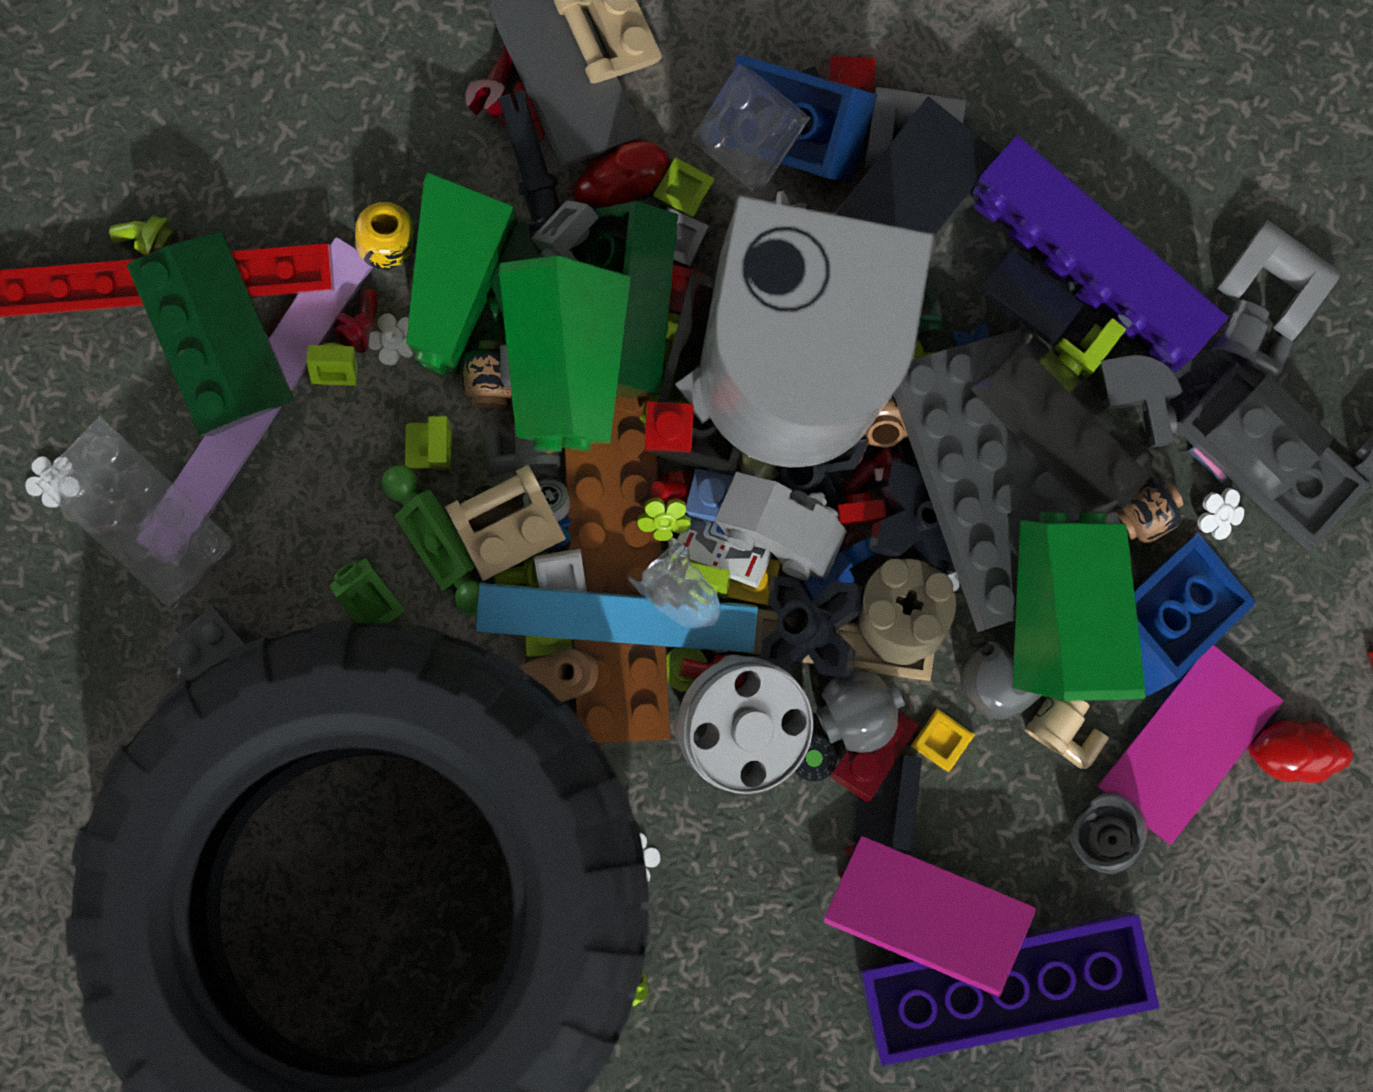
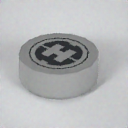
(556, 496)

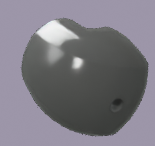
(989, 683)
(1108, 818)

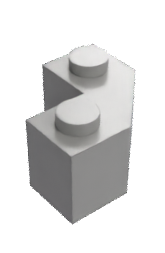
(765, 517)

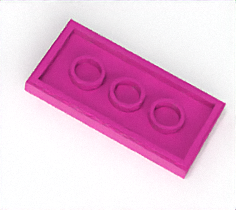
(1191, 742)
(930, 915)

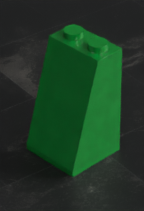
(455, 260)
(563, 349)
(1076, 610)

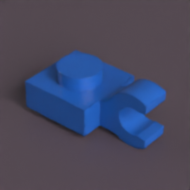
(841, 567)

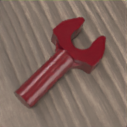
(491, 88)

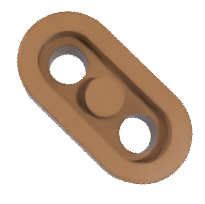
(551, 673)

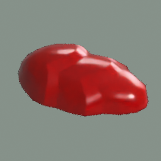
(622, 175)
(1300, 751)

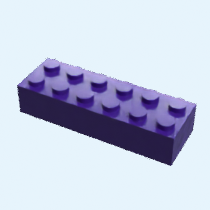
(1095, 255)
(1057, 982)

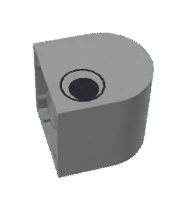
(808, 329)

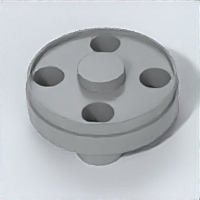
(744, 725)

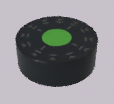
(819, 760)

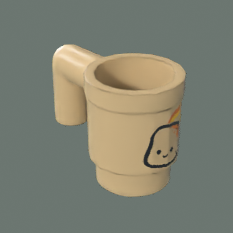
(1058, 724)

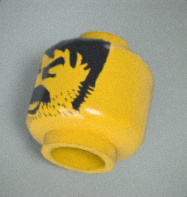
(384, 235)

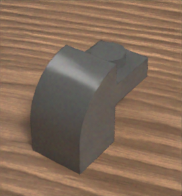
(1144, 383)

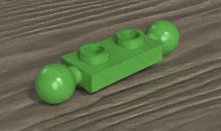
(433, 537)

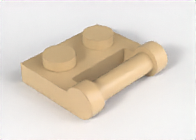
(621, 31)
(515, 535)

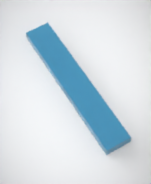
(606, 618)

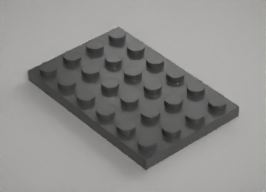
(977, 474)

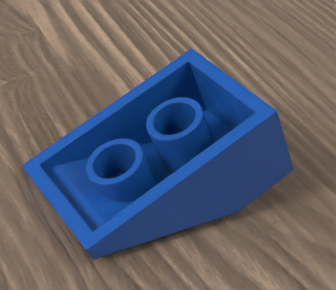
(837, 120)
(1185, 610)

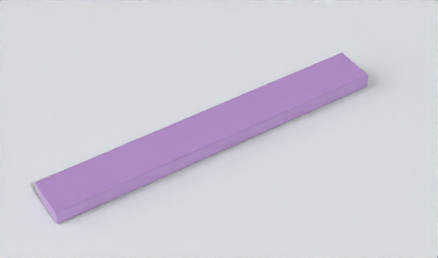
(304, 324)

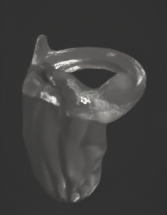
(679, 589)

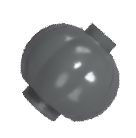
(860, 711)

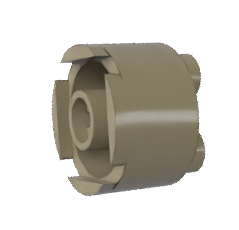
(913, 587)

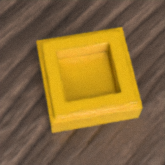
(942, 740)

